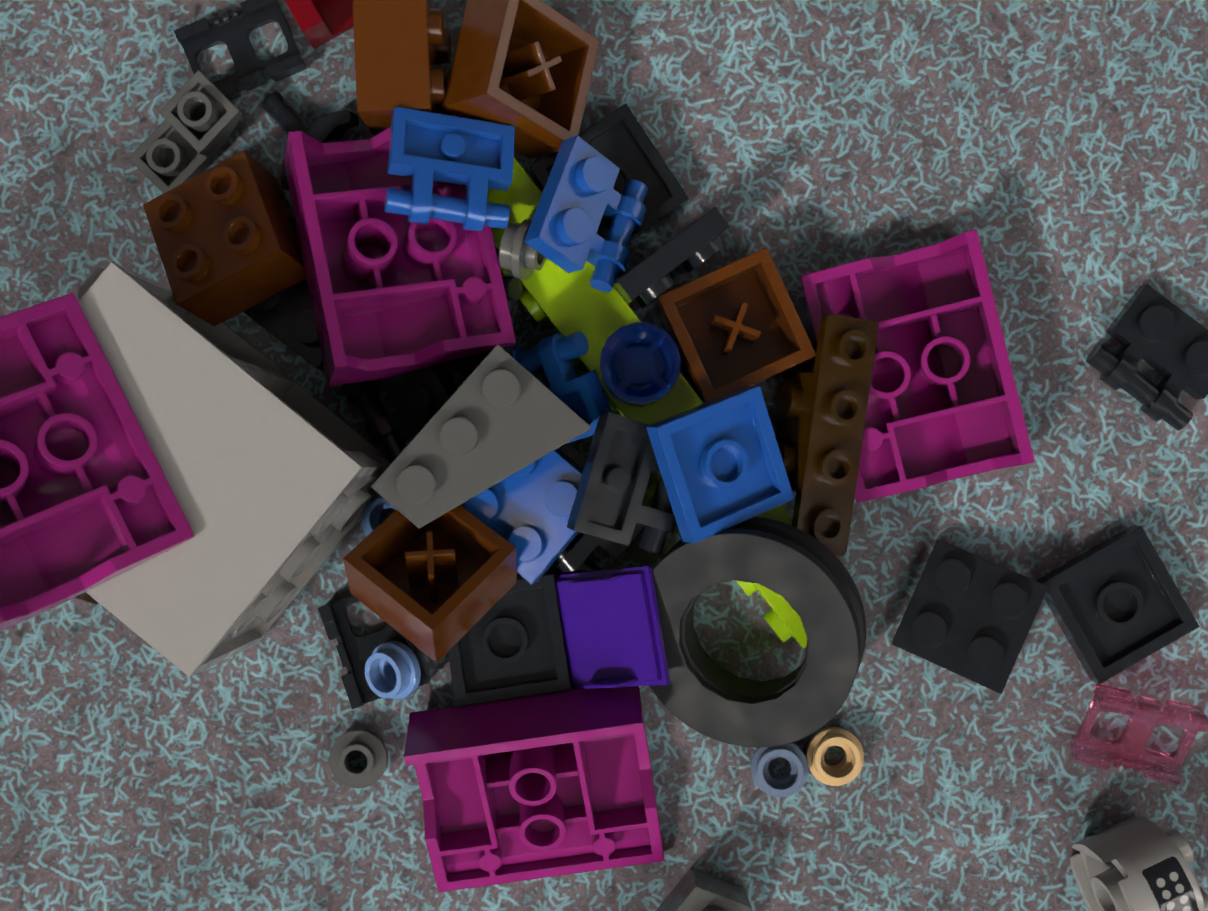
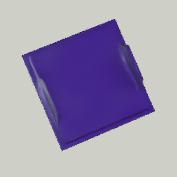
(612, 628)

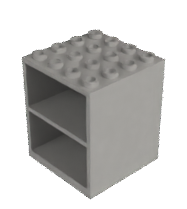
(250, 459)

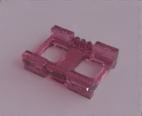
(1130, 747)

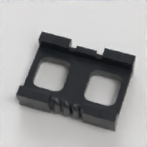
(235, 33)
(356, 649)

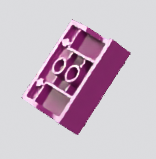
(383, 287)
(940, 367)
(74, 467)
(535, 786)

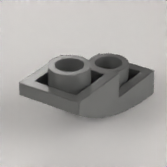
(190, 136)

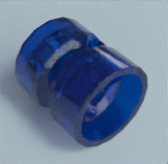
(639, 364)

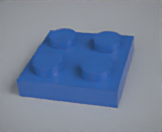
(720, 463)
(532, 511)

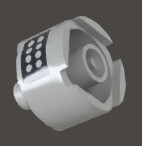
(1137, 869)

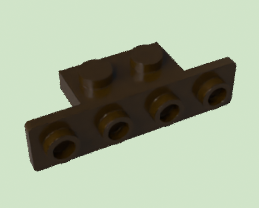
(824, 428)

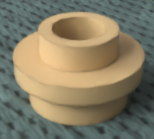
(844, 771)

